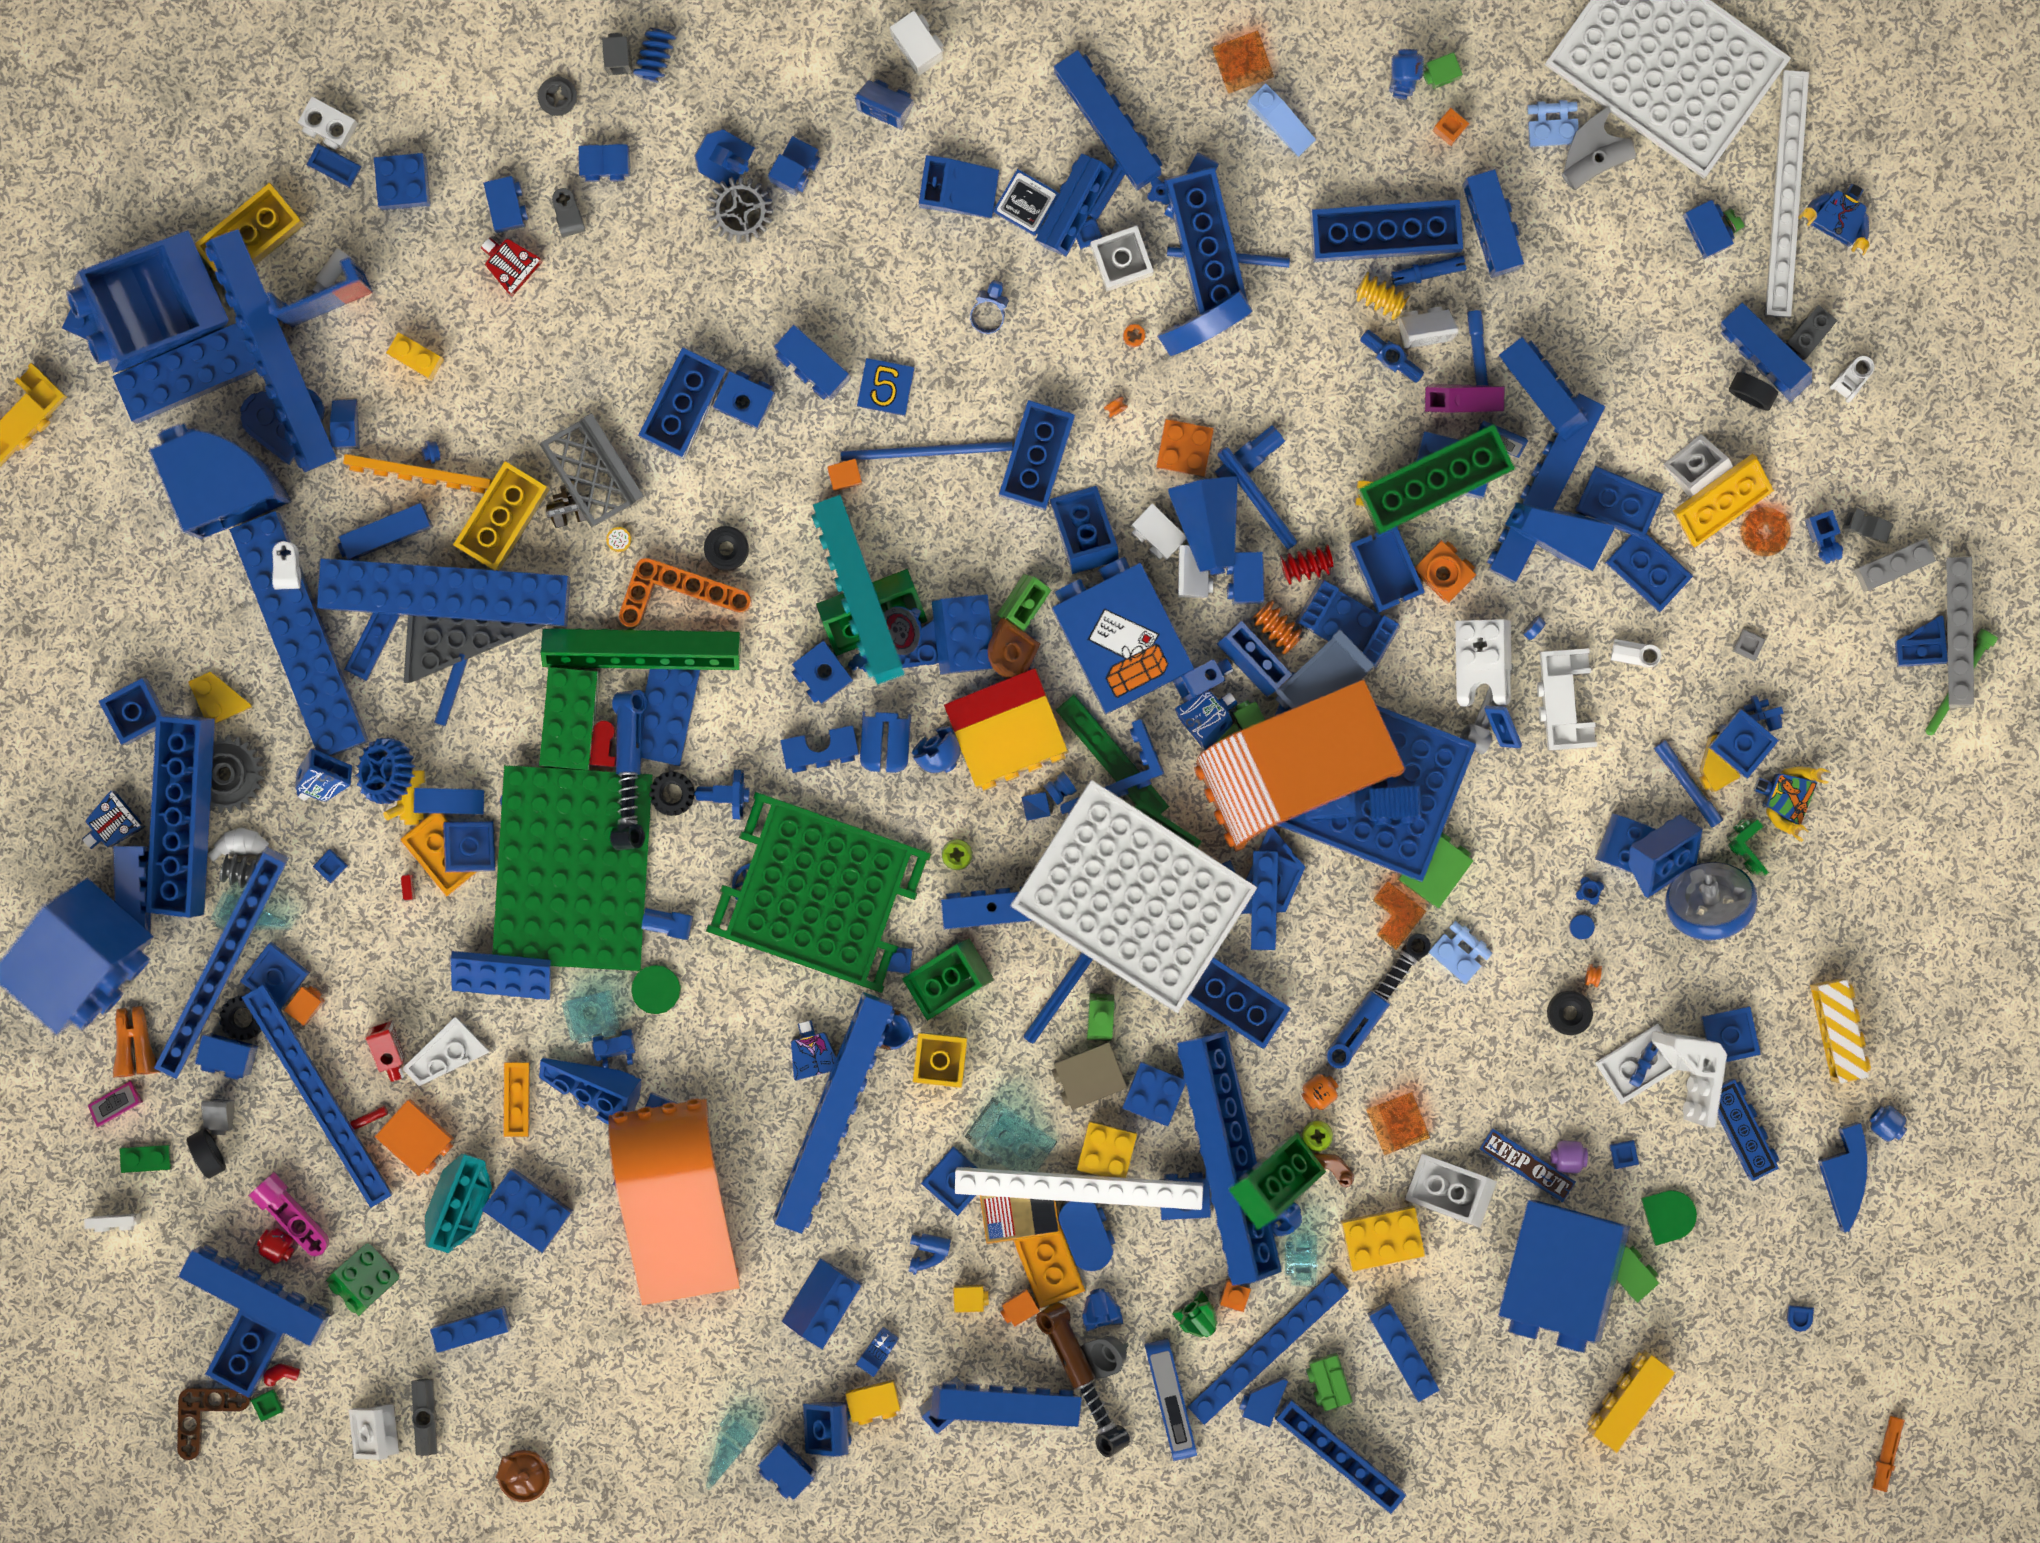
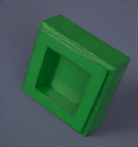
(267, 1405)

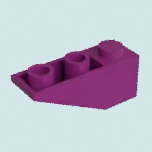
(1464, 398)

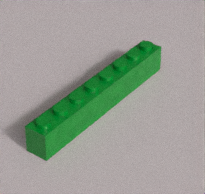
(640, 649)

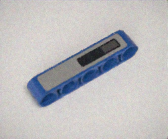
(1170, 1399)

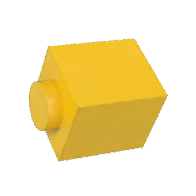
(970, 1298)

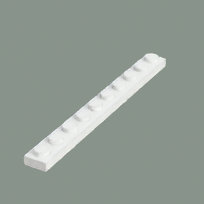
(1787, 194)
(1079, 1188)

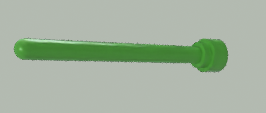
(1984, 642)

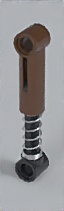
(1055, 1323)

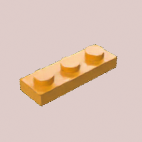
(516, 1099)

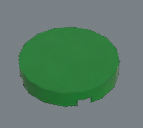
(655, 989)

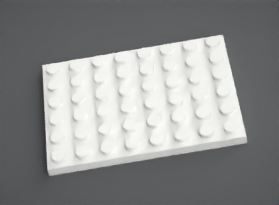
(1670, 71)
(1133, 896)

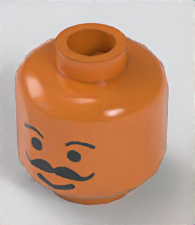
(1320, 1091)

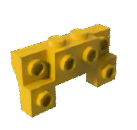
(29, 413)

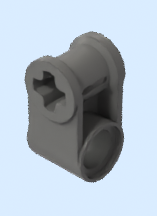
(568, 216)

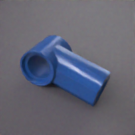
(672, 924)

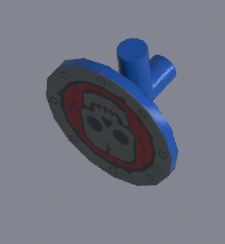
(904, 628)

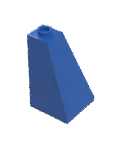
(1208, 520)
(1562, 533)

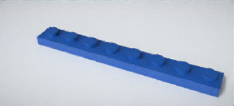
(1267, 1348)

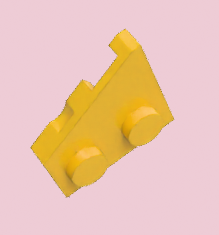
(217, 698)

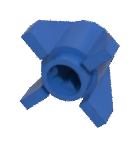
(1101, 1310)

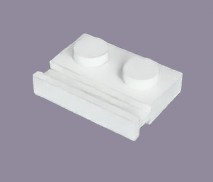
(102, 1223)

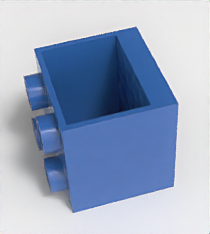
(75, 958)

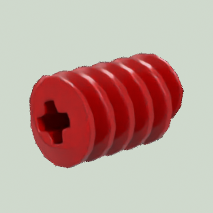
(1307, 564)

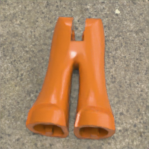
(144, 1055)

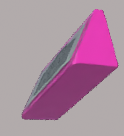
(114, 1104)

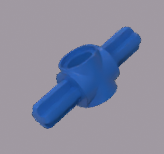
(1381, 347)

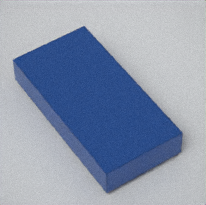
(334, 165)

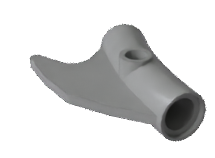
(1591, 141)

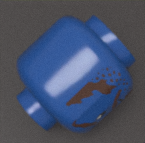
(1407, 66)

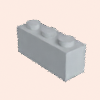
(1894, 565)

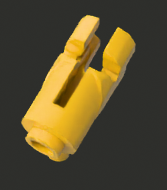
(405, 806)

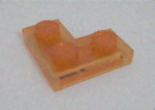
(1403, 913)

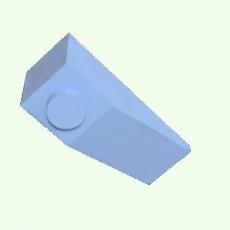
(1280, 119)

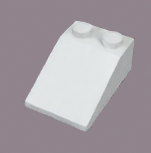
(1427, 328)
(1451, 1190)

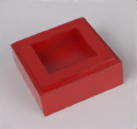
(408, 889)

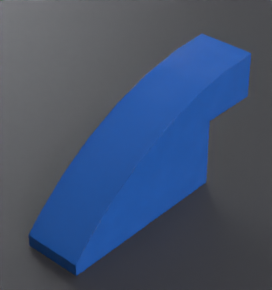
(1847, 1175)

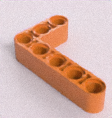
(679, 586)

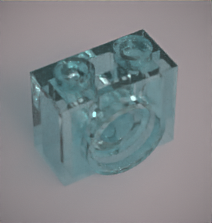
(582, 1028)
(1301, 1259)

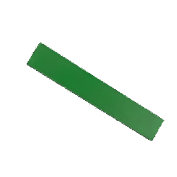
(1107, 752)

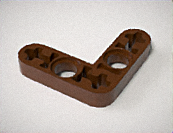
(195, 1412)

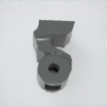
(1867, 526)

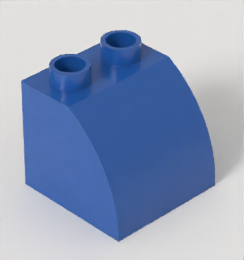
(213, 481)

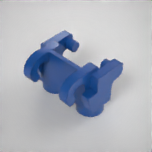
(614, 1047)

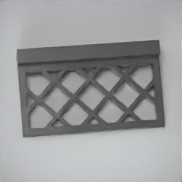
(610, 462)

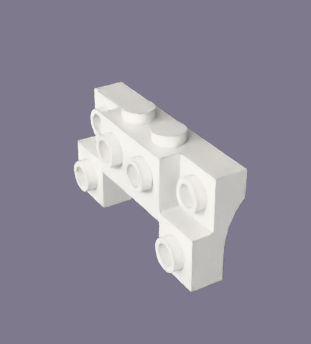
(1559, 699)

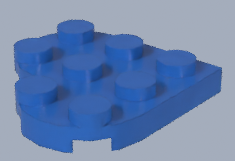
(261, 423)

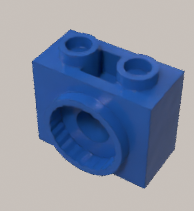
(737, 386)
(807, 670)
(1179, 1213)

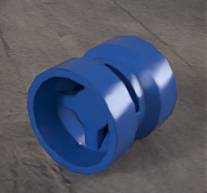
(1060, 788)

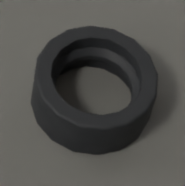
(1753, 391)
(206, 1153)

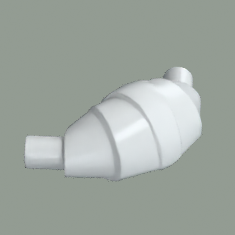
(238, 841)

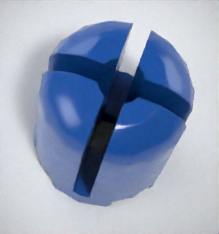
(873, 738)

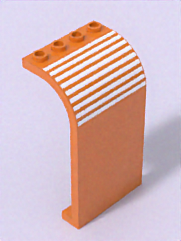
(1297, 762)

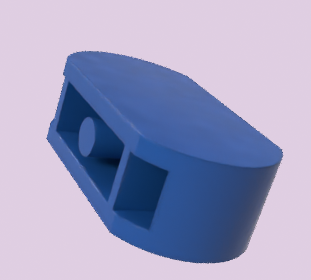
(1086, 1234)

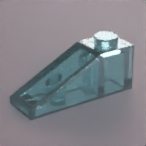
(227, 905)
(731, 1441)

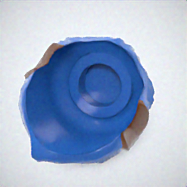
(897, 1032)

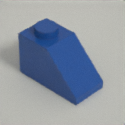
(344, 424)
(1263, 1402)

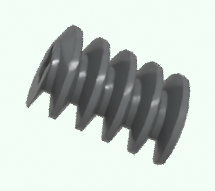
(236, 870)

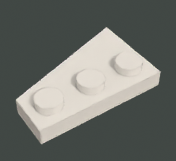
(445, 1052)

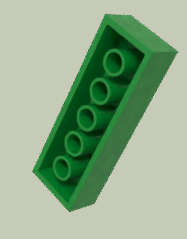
(1436, 479)

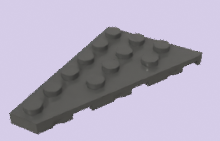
(437, 642)

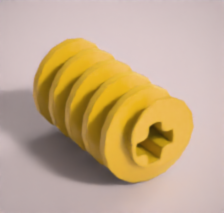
(1381, 296)

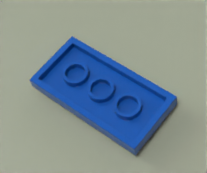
(667, 714)
(501, 975)

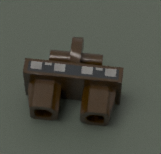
(558, 510)

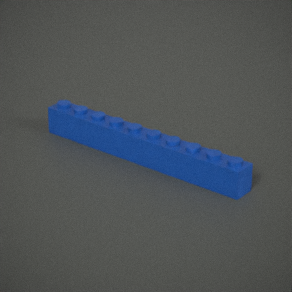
(270, 351)
(221, 962)
(833, 1112)

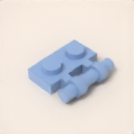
(1552, 132)
(1454, 957)

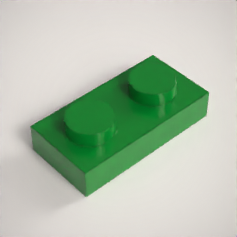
(145, 1158)

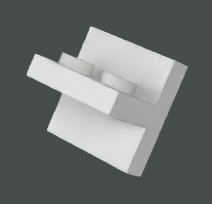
(373, 1432)

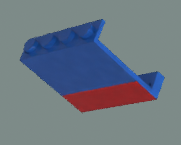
(323, 301)

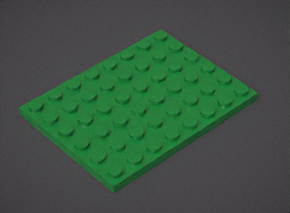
(558, 876)

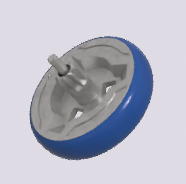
(1717, 883)

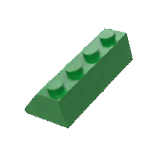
(892, 591)

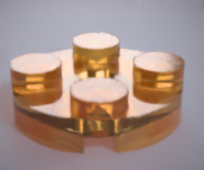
(1775, 521)

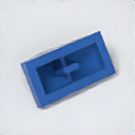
(1503, 726)

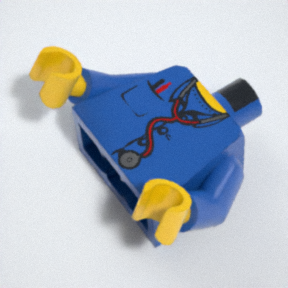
(1841, 217)

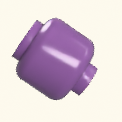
(1569, 1156)

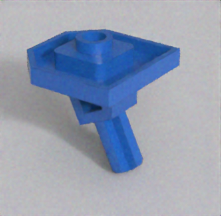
(722, 156)
(733, 794)

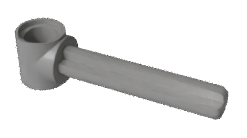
(1478, 732)

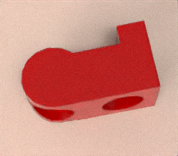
(601, 744)

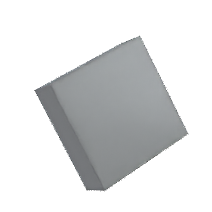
(1749, 645)

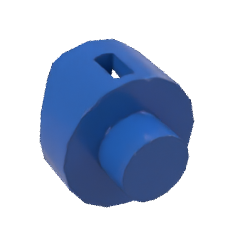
(1289, 1220)

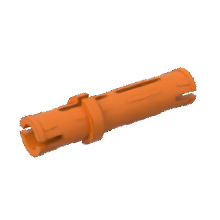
(1887, 1457)

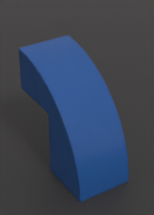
(448, 801)

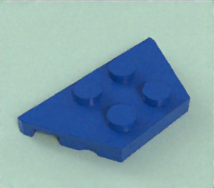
(1289, 870)

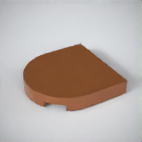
(1011, 649)

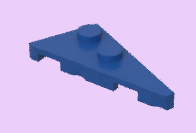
(925, 653)

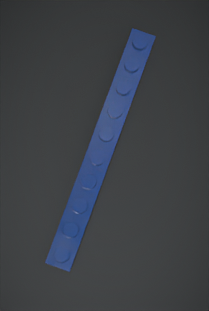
(317, 1095)

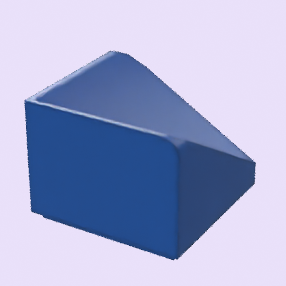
(1036, 806)

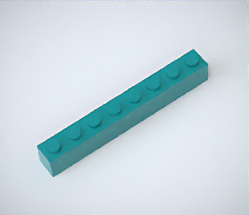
(858, 590)

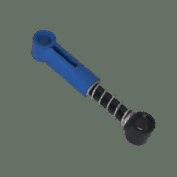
(629, 710)
(1376, 1003)

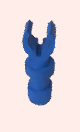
(1644, 1064)

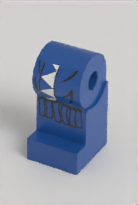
(877, 1351)

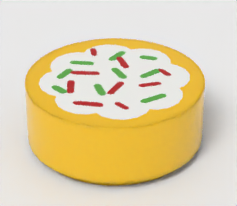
(618, 539)

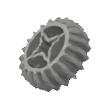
(755, 205)

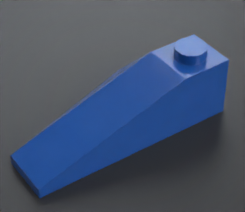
(595, 1086)

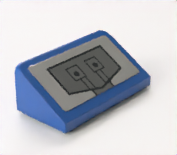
(1513, 443)

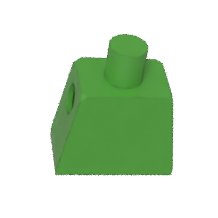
(1100, 1017)

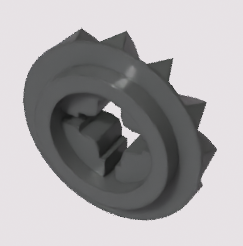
(551, 86)

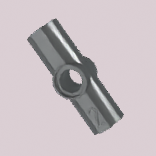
(424, 1433)

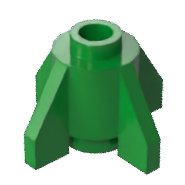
(1197, 1317)

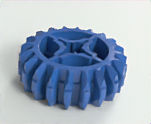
(383, 777)

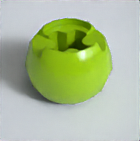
(964, 860)
(1324, 1142)

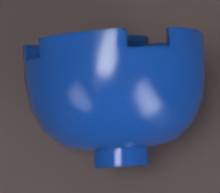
(938, 752)

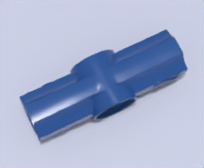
(1255, 451)

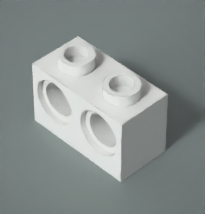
(330, 119)

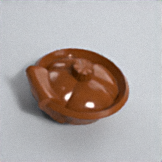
(523, 1475)

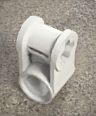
(1850, 381)
(286, 572)

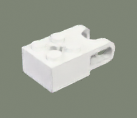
(1483, 665)

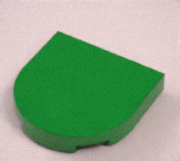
(1669, 1215)

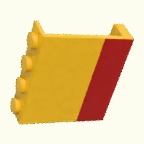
(1006, 729)

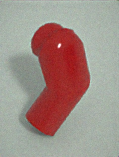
(279, 1371)

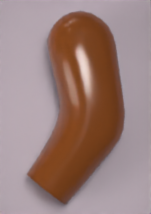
(1337, 1167)

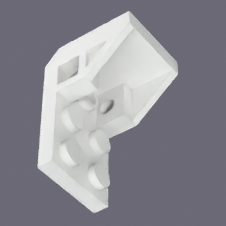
(1707, 1066)

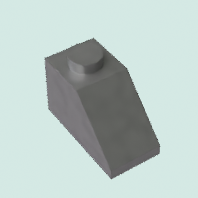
(218, 1115)

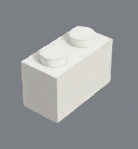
(1158, 532)

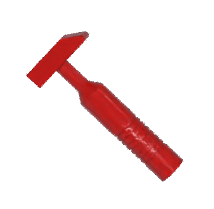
(368, 1118)

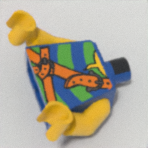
(1790, 796)

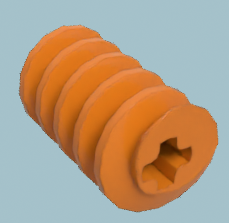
(1277, 627)

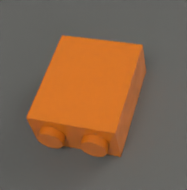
(415, 1138)

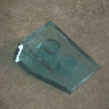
(1010, 1138)

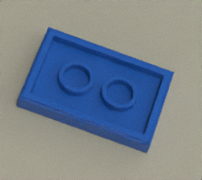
(1619, 502)
(1649, 570)

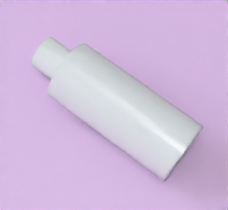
(330, 271)

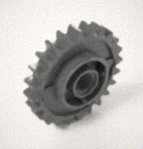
(244, 774)

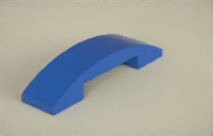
(1205, 325)

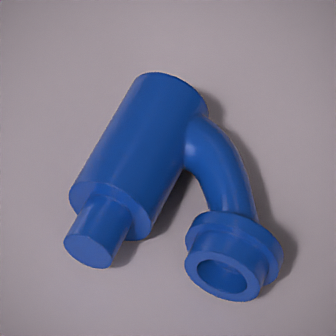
(932, 1244)

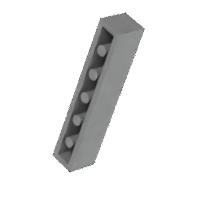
(1960, 632)

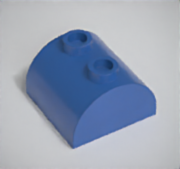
(1618, 839)
(826, 1428)

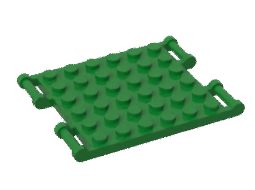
(818, 892)

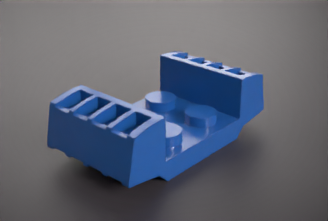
(1332, 611)

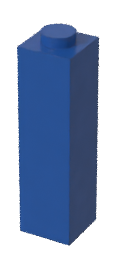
(384, 532)

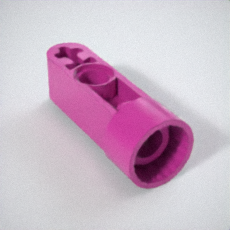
(272, 1195)

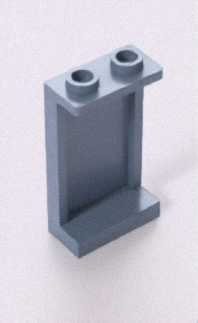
(1327, 671)

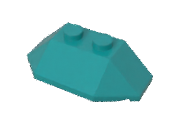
(457, 1203)

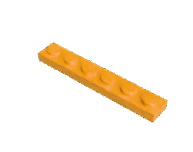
(407, 472)

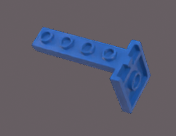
(1148, 757)

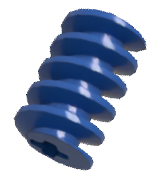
(654, 54)

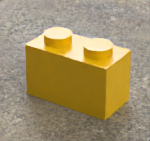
(415, 356)
(873, 1401)

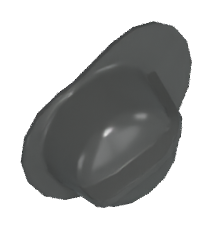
(1105, 1355)

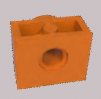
(1459, 571)

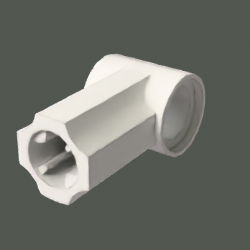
(1633, 653)

